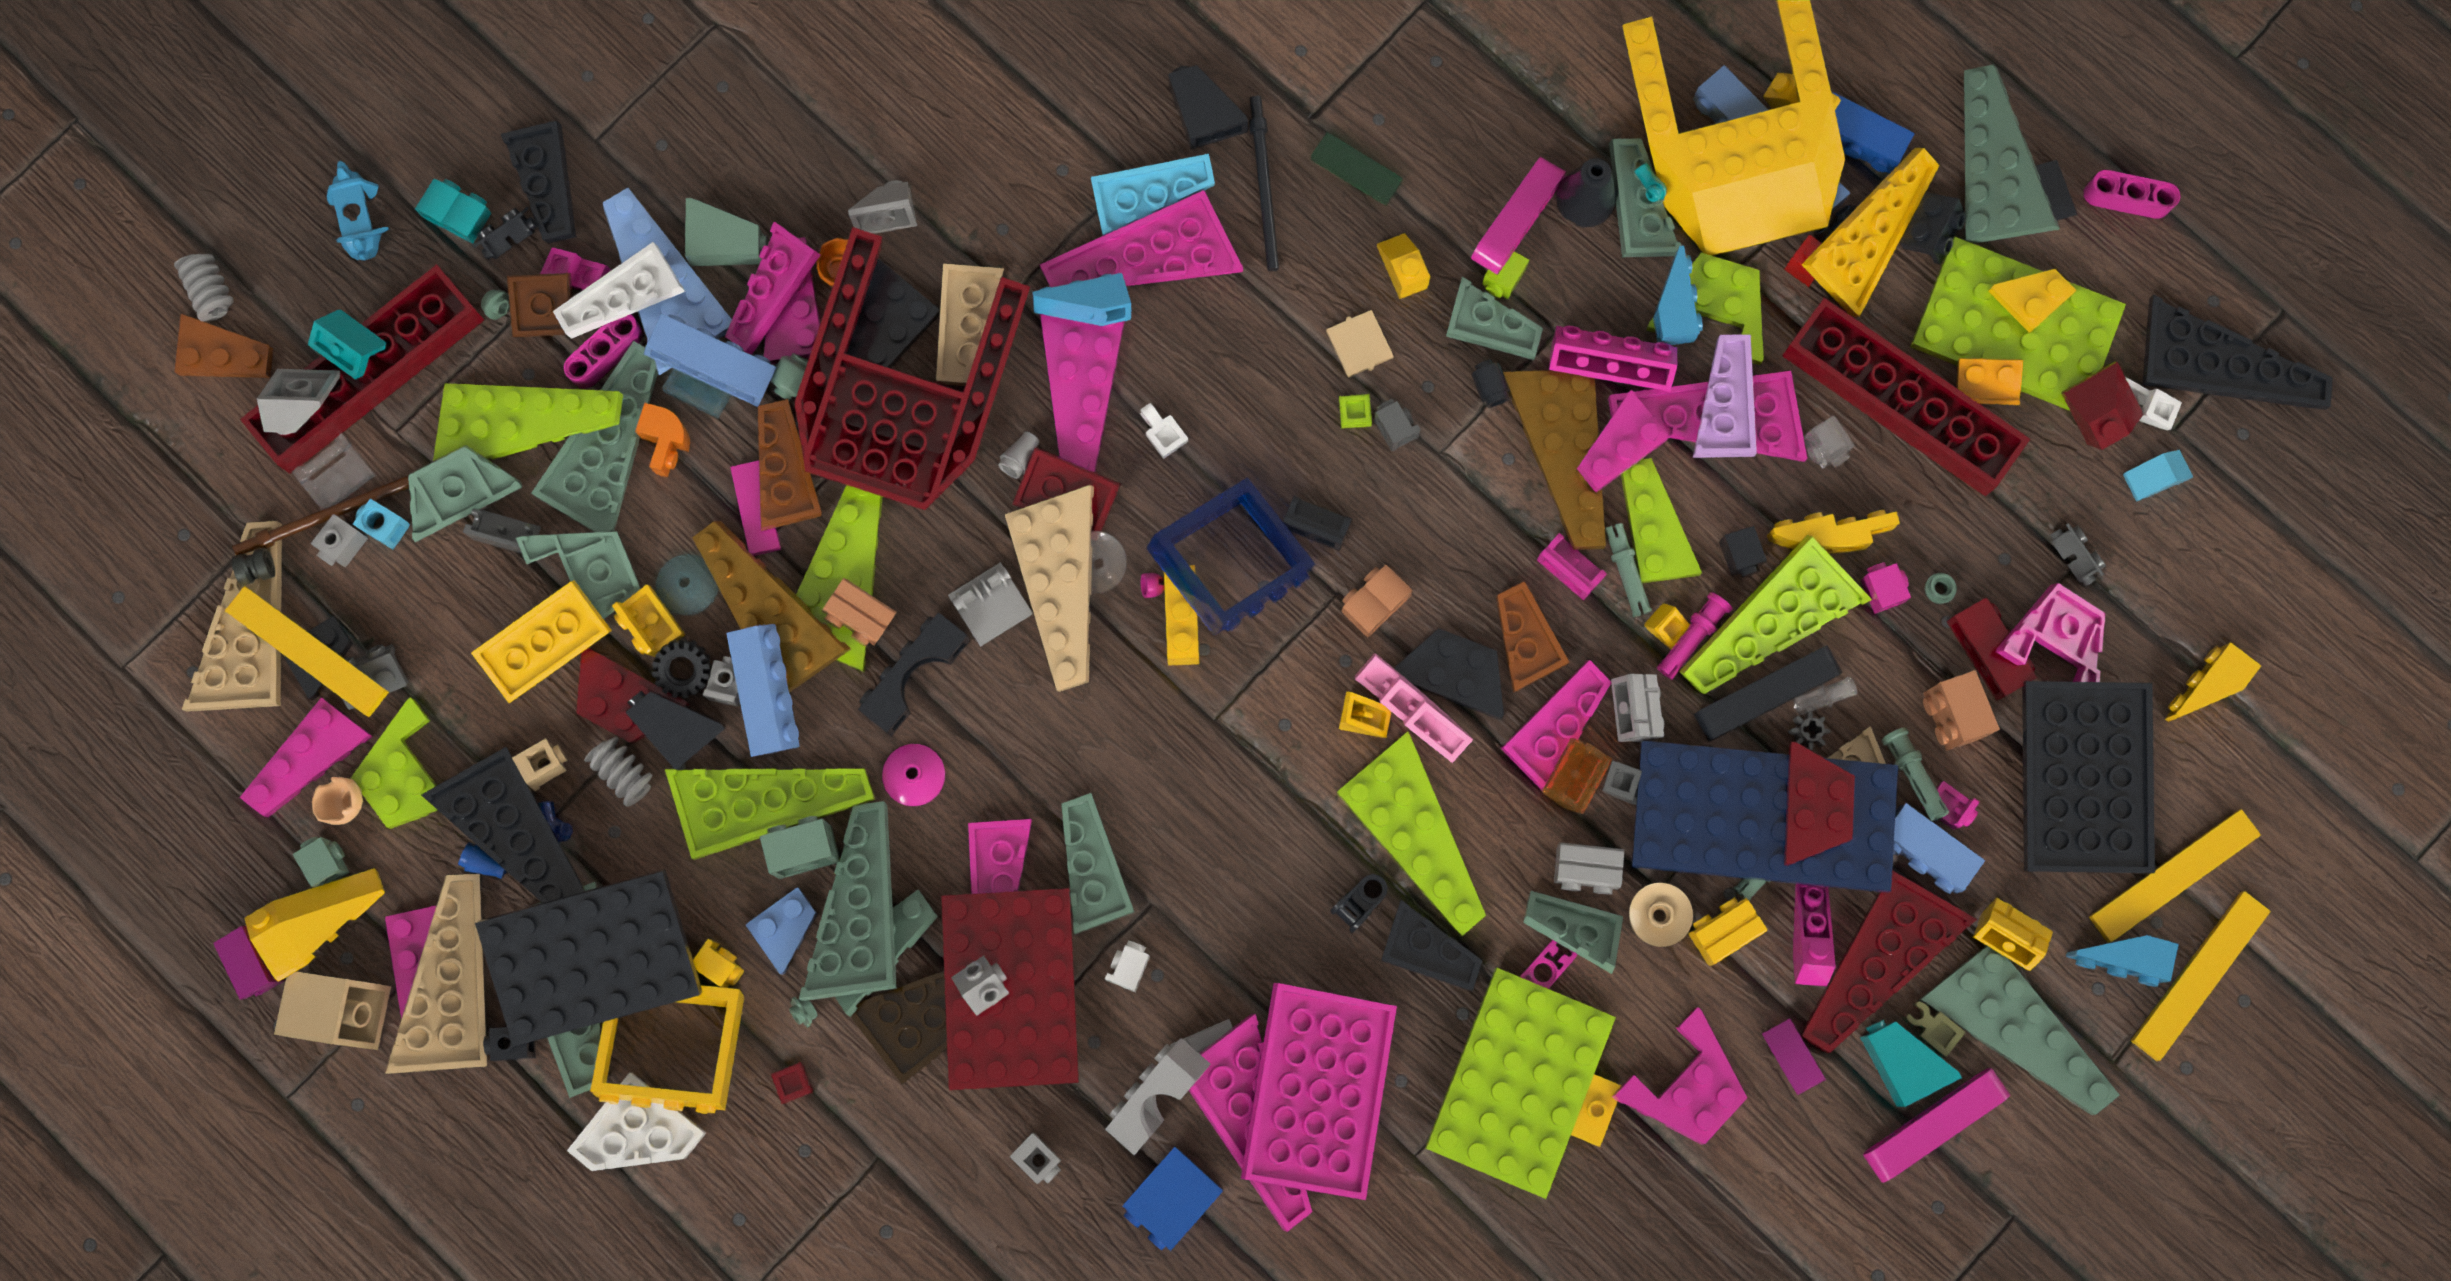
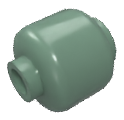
(789, 375)

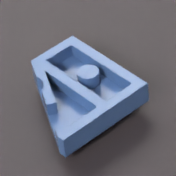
(783, 928)

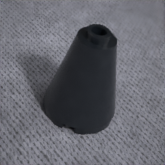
(1587, 194)

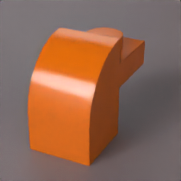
(665, 429)

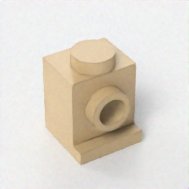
(531, 760)

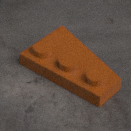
(219, 352)

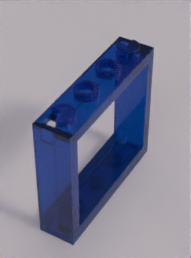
(1190, 585)

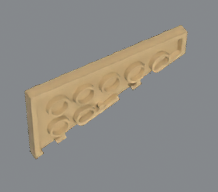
(1056, 566)

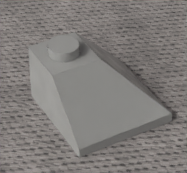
(885, 209)
(293, 398)

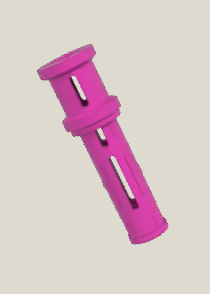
(1702, 624)

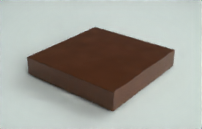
(534, 300)

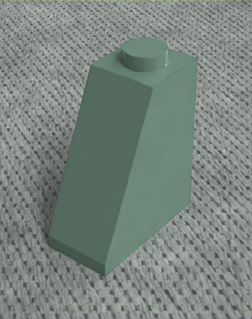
(720, 237)

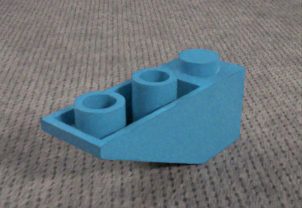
(1089, 301)
(1676, 313)
(2141, 957)

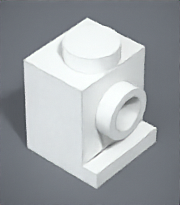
(1129, 966)

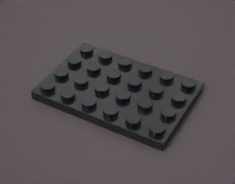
(2088, 777)
(589, 957)

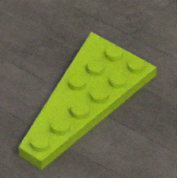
(516, 419)
(847, 553)
(1784, 609)
(740, 804)

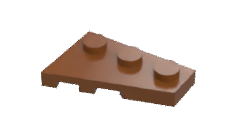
(1527, 638)

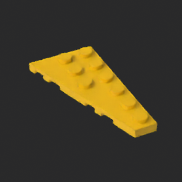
(1862, 245)

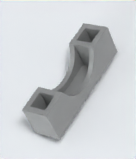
(1174, 1075)

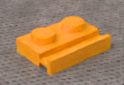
(1990, 380)

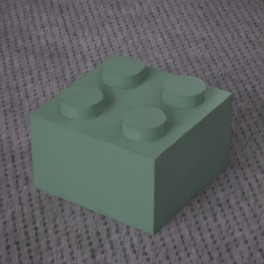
(799, 847)

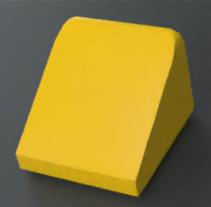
(1667, 624)

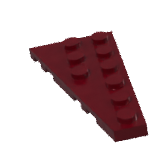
(1887, 951)

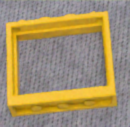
(676, 1099)

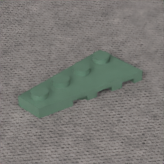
(1642, 224)

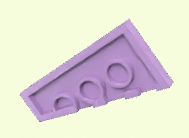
(1728, 406)

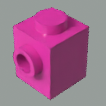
(1886, 586)

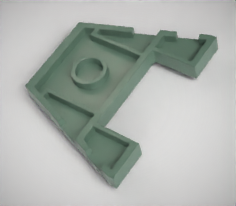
(592, 560)

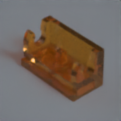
(1576, 776)

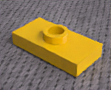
(1596, 1111)

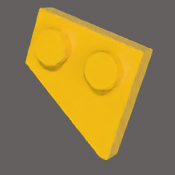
(2033, 296)

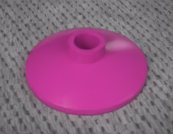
(923, 787)

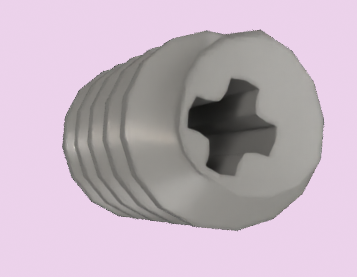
(204, 286)
(618, 771)

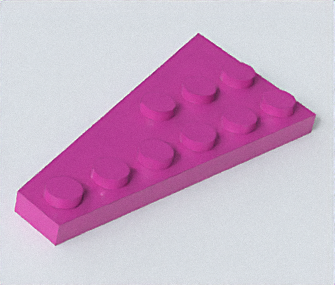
(1161, 247)
(1081, 379)
(1775, 410)
(1227, 1099)

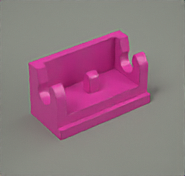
(1571, 567)

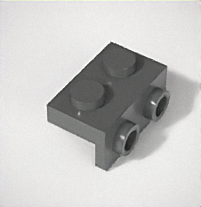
(381, 667)

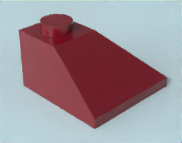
(2103, 406)

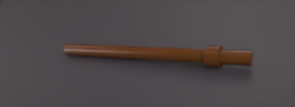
(267, 538)

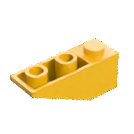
(2225, 674)

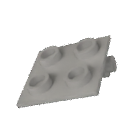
(990, 604)

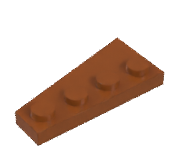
(785, 487)

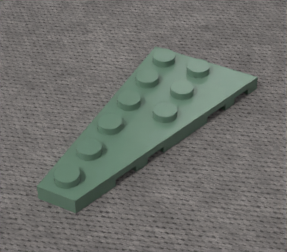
(594, 468)

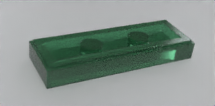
(1356, 169)

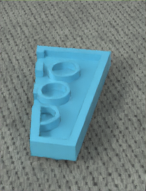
(1144, 190)

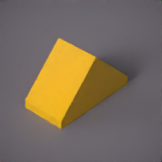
(1364, 716)

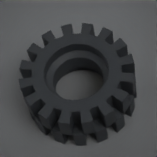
(675, 686)

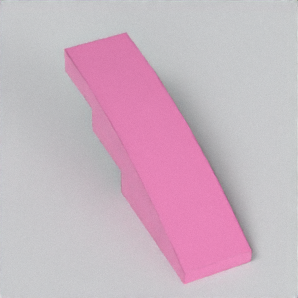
(1413, 708)

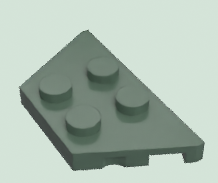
(453, 488)

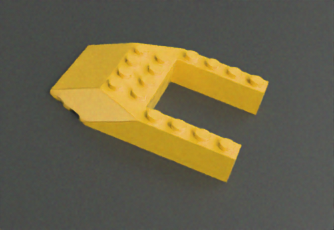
(1750, 174)

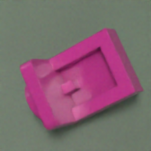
(1961, 808)

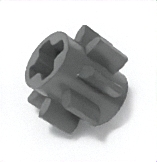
(1814, 725)

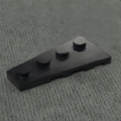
(543, 172)

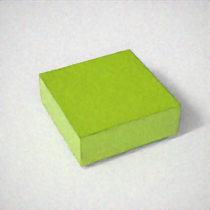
(1355, 411)

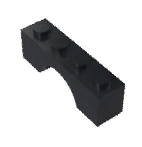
(937, 643)

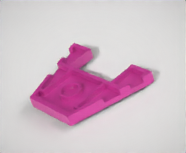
(2062, 625)
(1699, 1096)

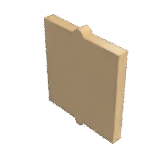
(1359, 343)

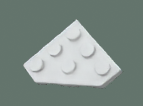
(635, 1135)

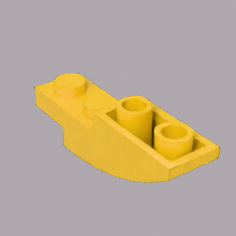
(1846, 537)

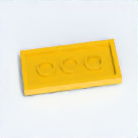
(541, 641)

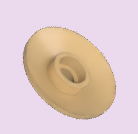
(1676, 910)

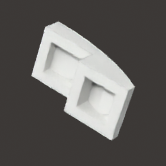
(2157, 406)

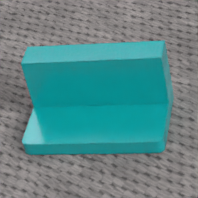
(345, 342)

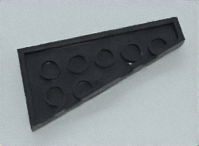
(508, 824)

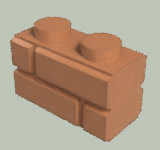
(858, 613)

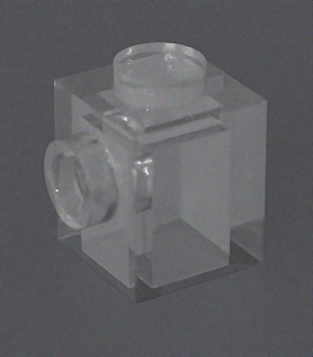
(1828, 443)

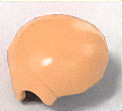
(337, 801)

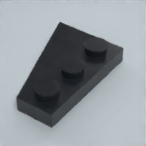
(1426, 950)

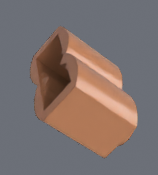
(1376, 600)

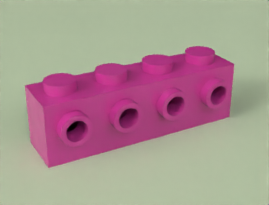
(1613, 358)

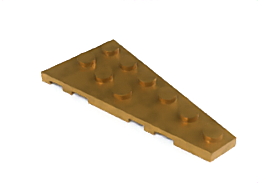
(1561, 429)
(763, 599)

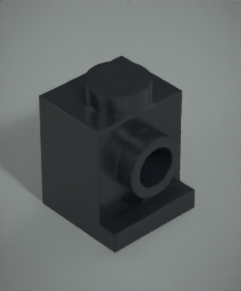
(494, 1047)

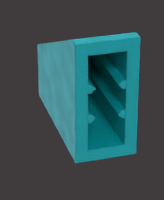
(1905, 1063)

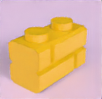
(1726, 931)
(2013, 934)

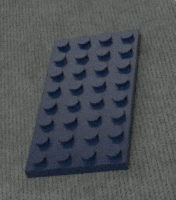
(1728, 818)

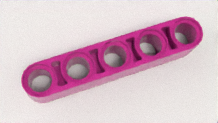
(1518, 215)
(1936, 1124)

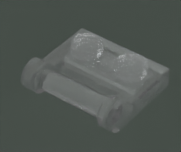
(339, 479)

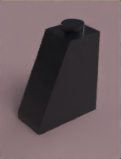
(1204, 108)
(672, 726)

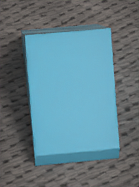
(2157, 474)

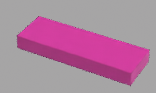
(748, 495)

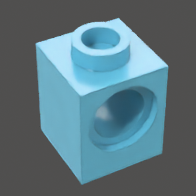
(389, 532)

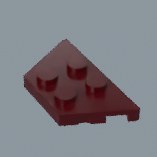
(605, 692)
(1817, 805)

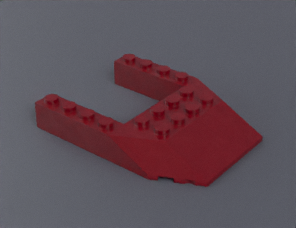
(886, 426)

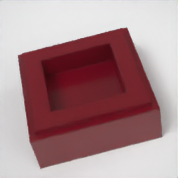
(792, 1083)

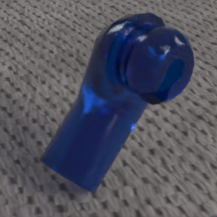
(561, 829)

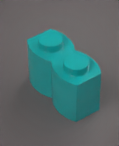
(453, 210)

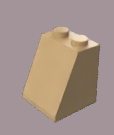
(332, 1010)

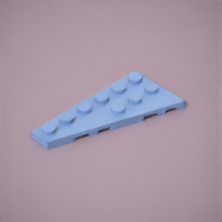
(633, 231)

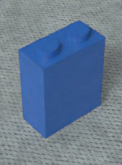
(1171, 1199)

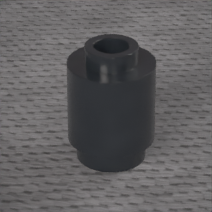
(1491, 383)

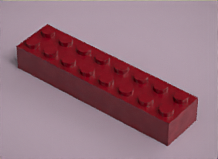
(416, 330)
(1906, 397)

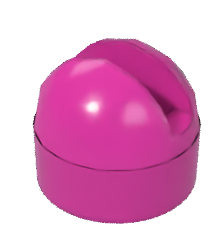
(1150, 585)

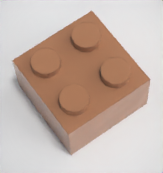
(1960, 711)

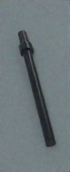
(1258, 129)

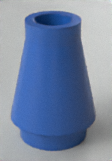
(479, 862)

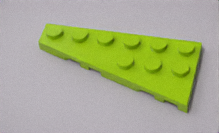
(1406, 819)

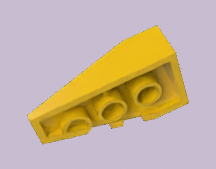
(299, 924)

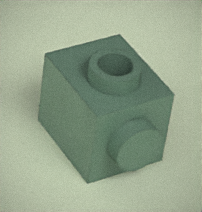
(321, 861)

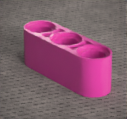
(2145, 190)
(598, 365)

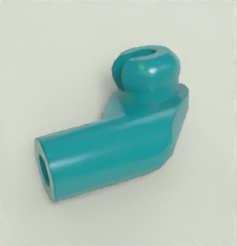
(1655, 188)

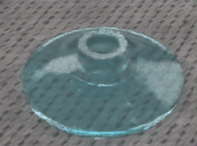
(688, 599)

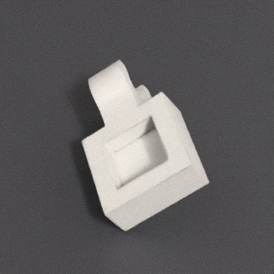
(1164, 433)

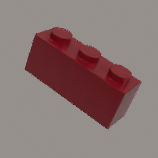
(1980, 634)

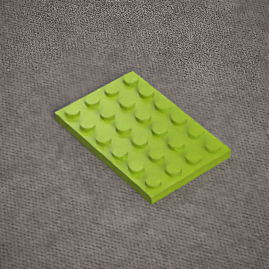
(1971, 323)
(1520, 1083)

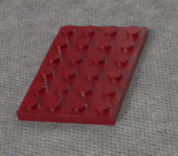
(1031, 1030)

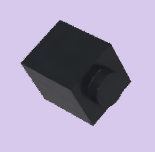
(1743, 552)

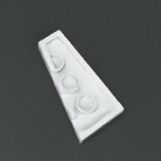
(623, 291)

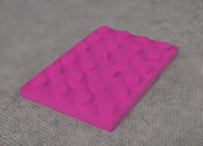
(1319, 1092)

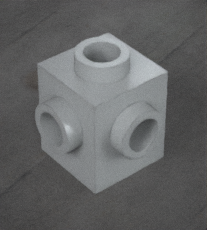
(981, 984)

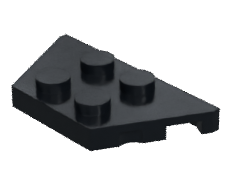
(1457, 672)

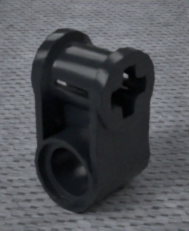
(1359, 903)

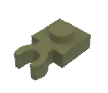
(1937, 1031)

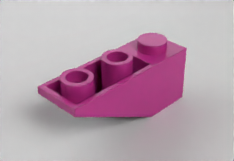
(1813, 936)

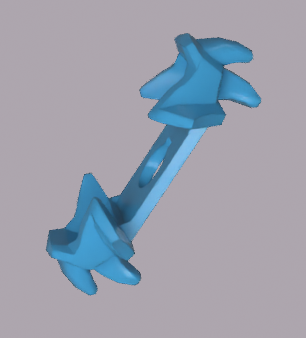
(357, 236)

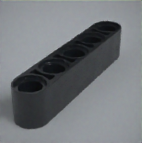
(1768, 693)

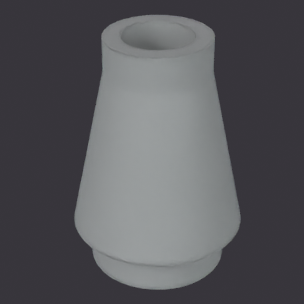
(1017, 457)

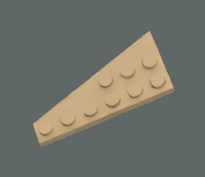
(236, 662)
(446, 1000)

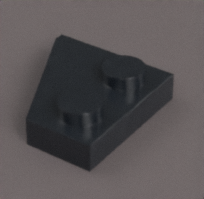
(332, 635)

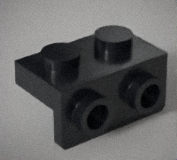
(1934, 226)

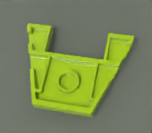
(1728, 295)
(392, 774)

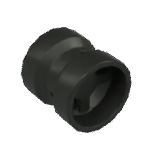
(253, 566)

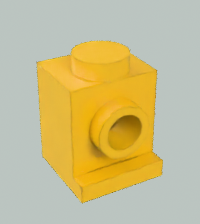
(717, 965)

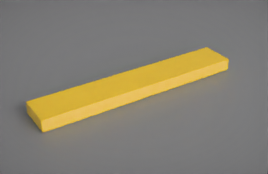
(307, 651)
(2174, 876)
(2200, 976)

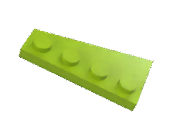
(1655, 528)

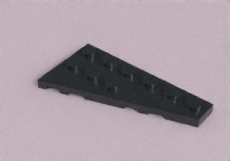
(889, 319)
(2216, 361)

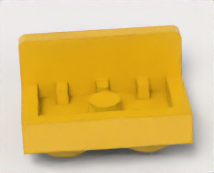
(647, 621)

